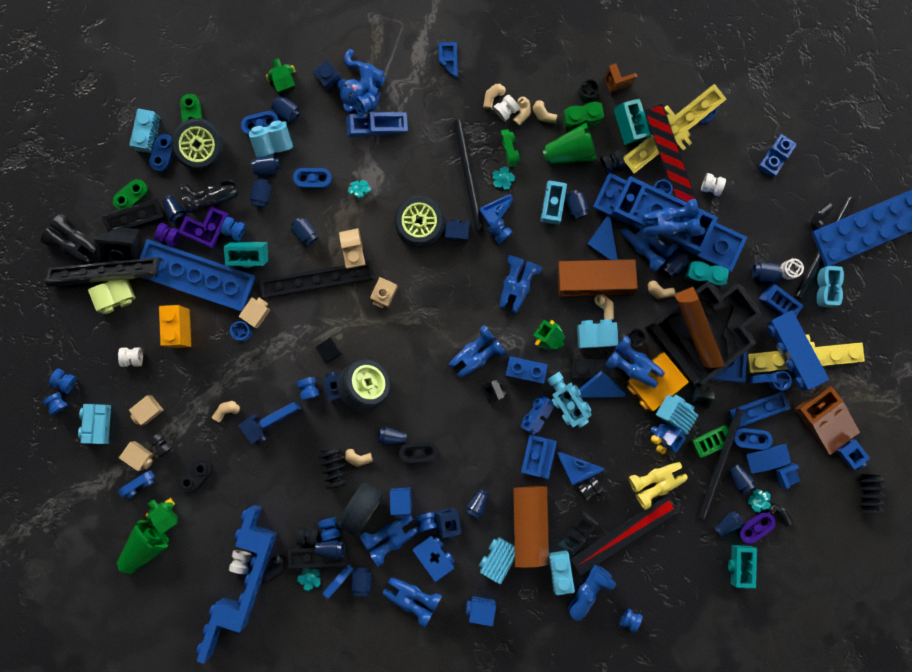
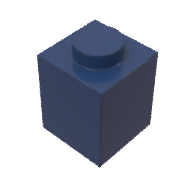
(326, 75)

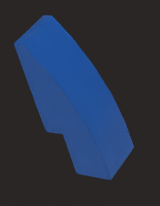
(376, 124)

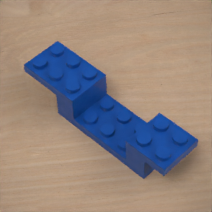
(634, 198)
(235, 614)

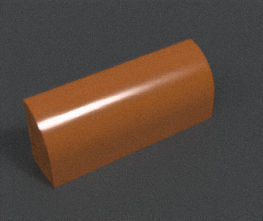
(597, 277)
(699, 328)
(531, 526)

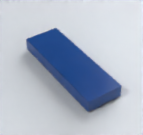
(762, 408)

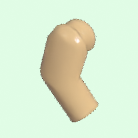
(491, 93)
(524, 111)
(542, 114)
(658, 292)
(606, 304)
(224, 408)
(357, 460)

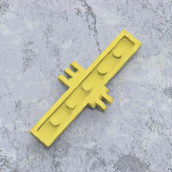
(680, 125)
(826, 354)

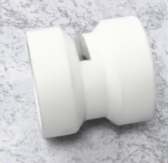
(506, 107)
(713, 184)
(788, 269)
(130, 357)
(240, 561)

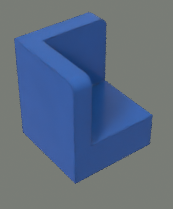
(787, 475)

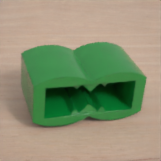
(577, 115)

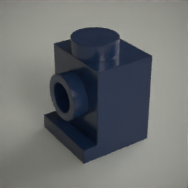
(456, 230)
(332, 394)
(253, 430)
(453, 527)

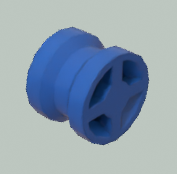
(365, 104)
(55, 403)
(426, 522)
(631, 620)

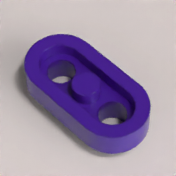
(756, 528)

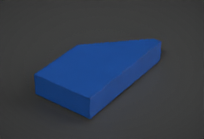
(448, 57)
(762, 378)
(337, 581)

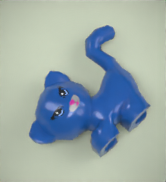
(353, 88)

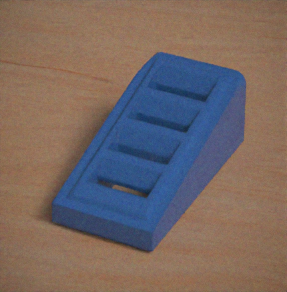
(772, 293)

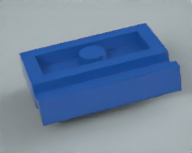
(538, 456)

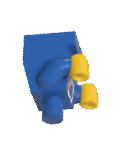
(668, 436)

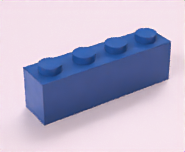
(797, 351)

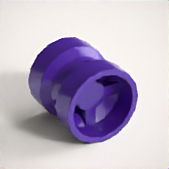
(167, 235)

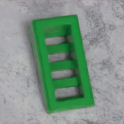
(696, 441)

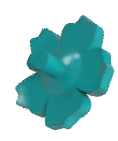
(503, 178)
(358, 188)
(760, 500)
(309, 578)

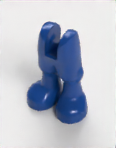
(666, 220)
(641, 244)
(516, 289)
(471, 356)
(641, 367)
(395, 535)
(586, 594)
(405, 598)

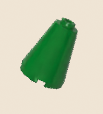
(571, 147)
(141, 547)

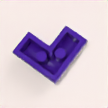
(206, 232)

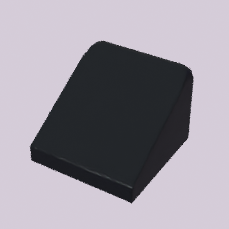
(328, 350)

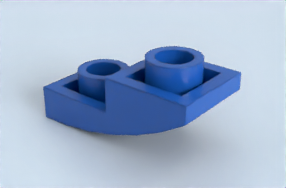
(777, 155)
(769, 459)

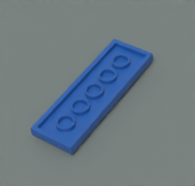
(864, 229)
(199, 276)

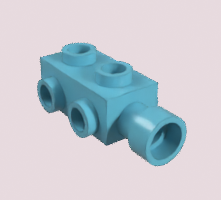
(569, 405)

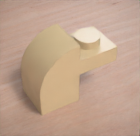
(352, 248)

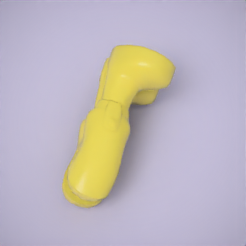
(664, 483)

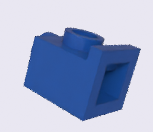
(860, 456)

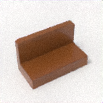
(617, 83)

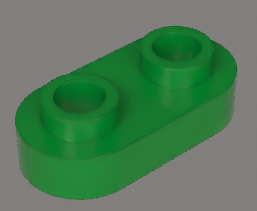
(192, 111)
(511, 154)
(131, 197)

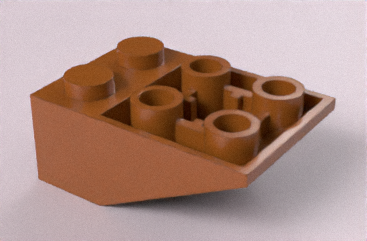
(828, 419)

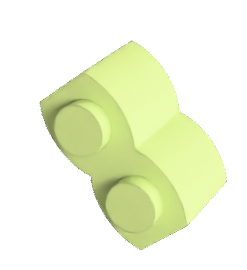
(111, 294)

